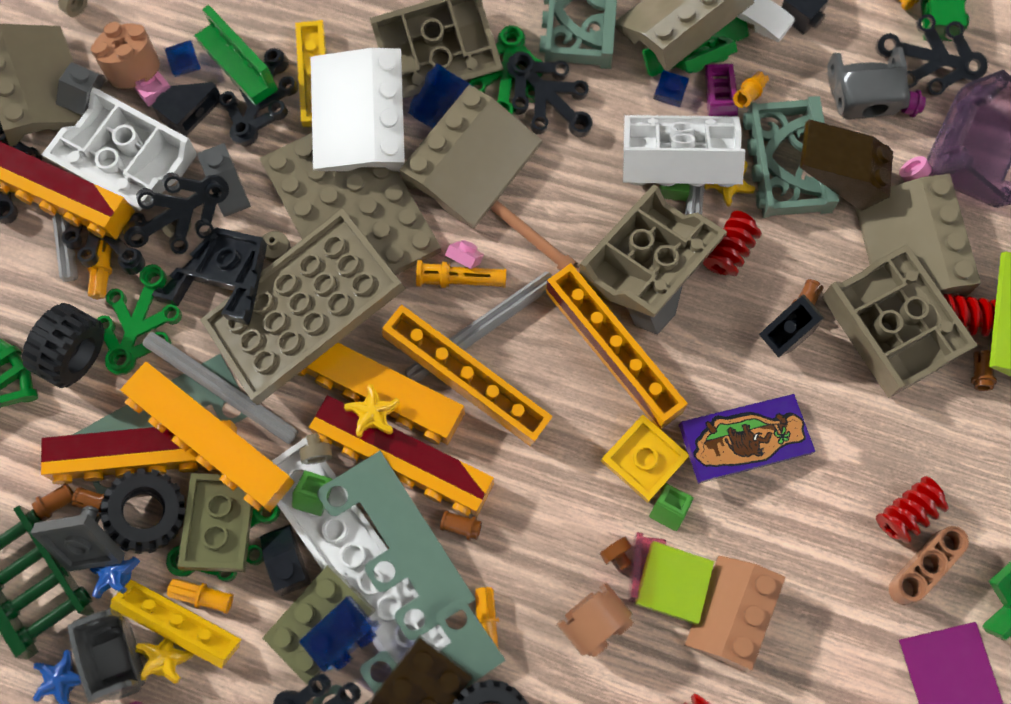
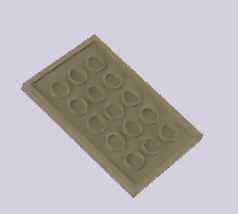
(369, 195)
(304, 306)

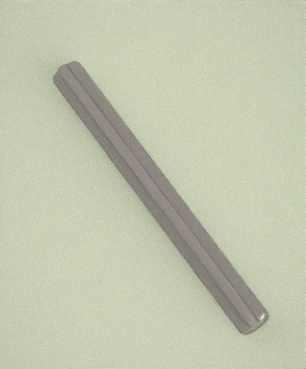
(490, 320)
(220, 387)

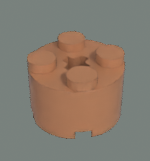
(125, 54)
(595, 621)

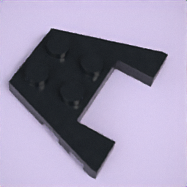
(225, 261)

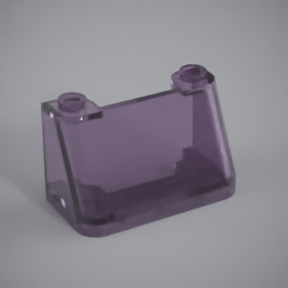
(977, 140)

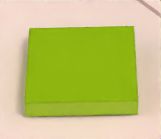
(674, 583)

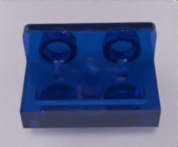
(436, 96)
(339, 635)

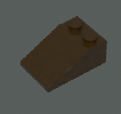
(847, 163)

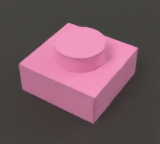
(152, 88)
(465, 253)

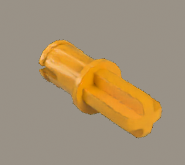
(750, 89)
(99, 273)
(200, 595)
(486, 611)

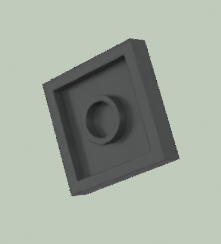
(78, 541)

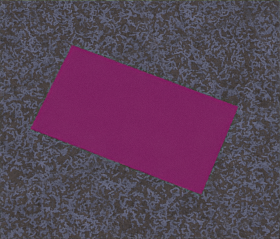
(950, 667)

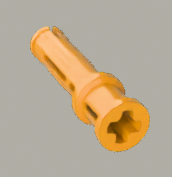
(444, 274)

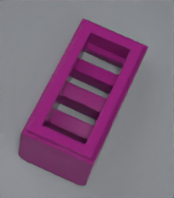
(723, 88)

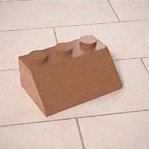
(736, 612)

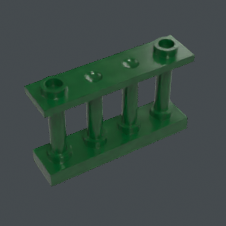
(19, 637)

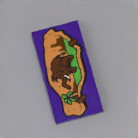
(746, 438)

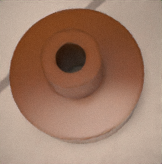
(617, 553)

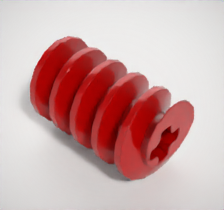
(729, 252)
(974, 313)
(913, 510)

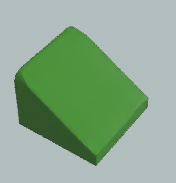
(675, 192)
(306, 493)
(671, 507)

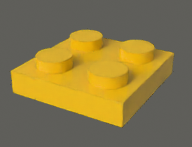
(645, 458)

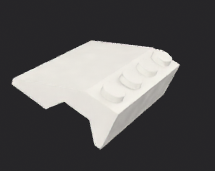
(357, 110)
(120, 149)
(683, 150)

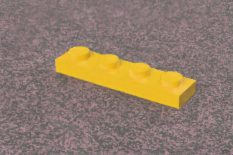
(309, 42)
(176, 623)

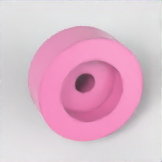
(915, 168)

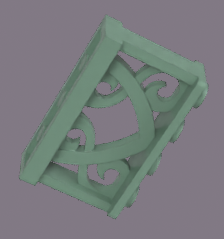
(601, 40)
(765, 164)

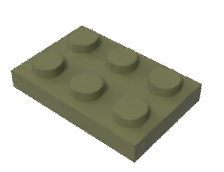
(214, 526)
(305, 613)

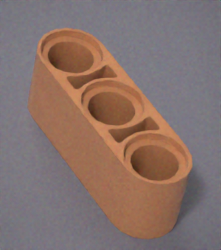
(942, 560)

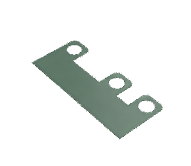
(127, 418)
(410, 541)
(468, 647)

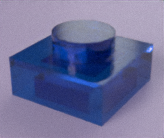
(182, 58)
(671, 88)

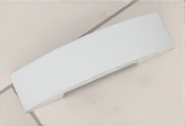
(768, 19)

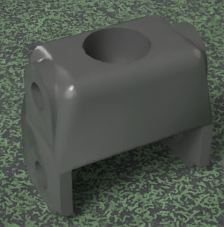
(869, 87)
(106, 656)

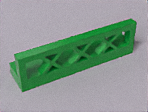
(235, 58)

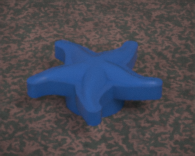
(114, 576)
(57, 679)

